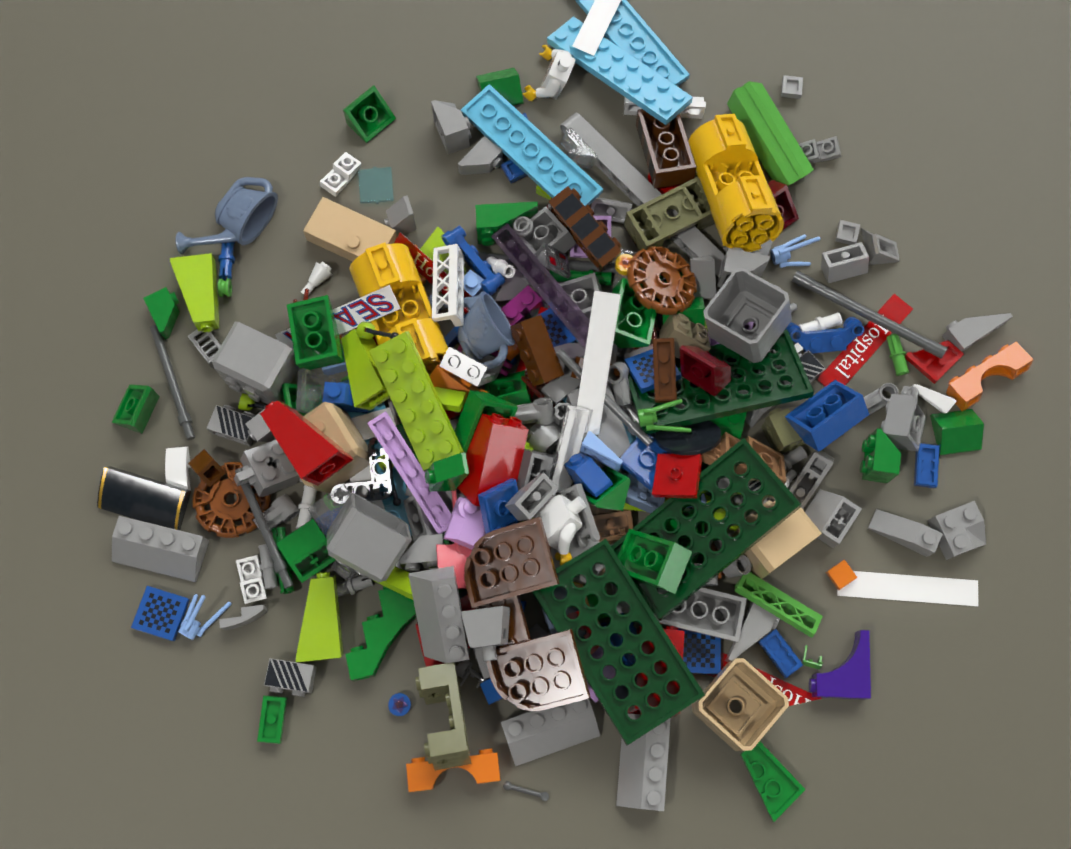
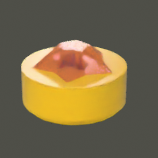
(622, 263)

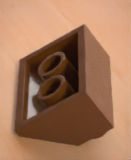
(536, 350)

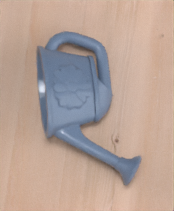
(241, 213)
(484, 329)

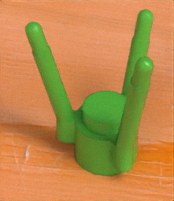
(648, 417)

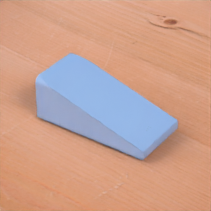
(599, 451)

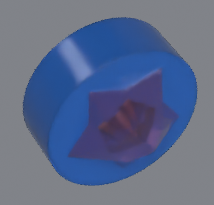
(399, 704)

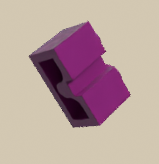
(522, 304)

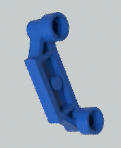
(481, 268)
(827, 340)

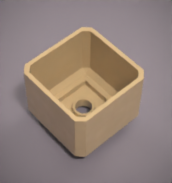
(341, 429)
(781, 542)
(759, 700)

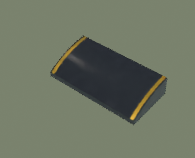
(142, 498)

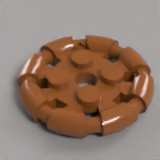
(654, 287)
(229, 513)

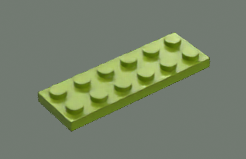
(415, 400)

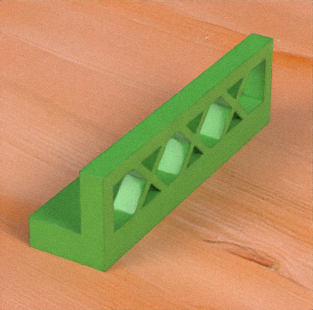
(778, 603)

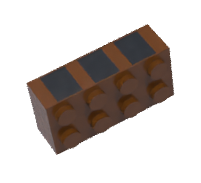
(665, 150)
(584, 228)

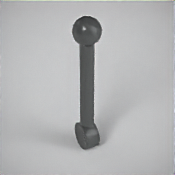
(544, 795)

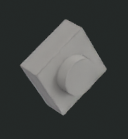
(791, 87)
(847, 232)

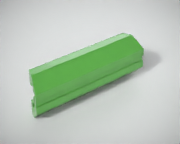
(769, 134)

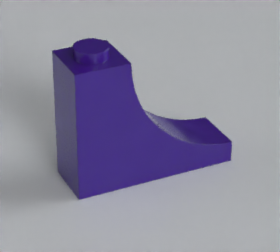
(851, 678)

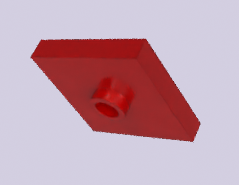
(677, 476)

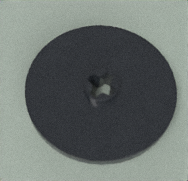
(701, 439)

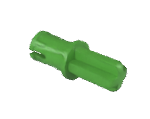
(897, 355)

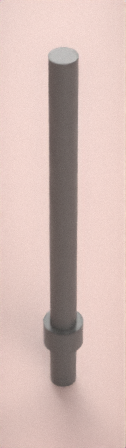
(184, 418)
(633, 427)
(279, 564)

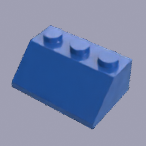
(828, 415)

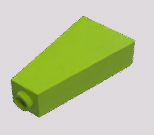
(199, 288)
(363, 375)
(321, 623)

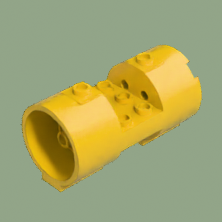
(735, 184)
(395, 267)

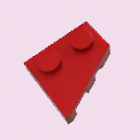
(932, 366)

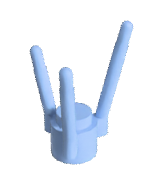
(782, 253)
(190, 625)

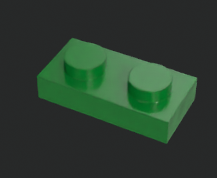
(272, 719)

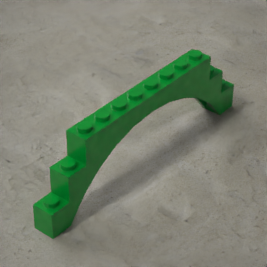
(383, 631)

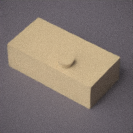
(345, 230)

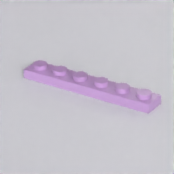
(410, 471)

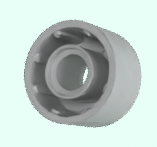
(544, 437)

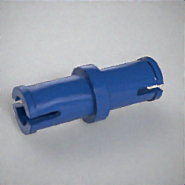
(226, 260)

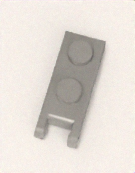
(588, 523)

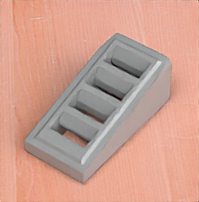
(201, 348)

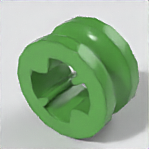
(225, 287)

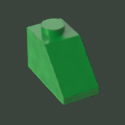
(163, 310)
(447, 473)

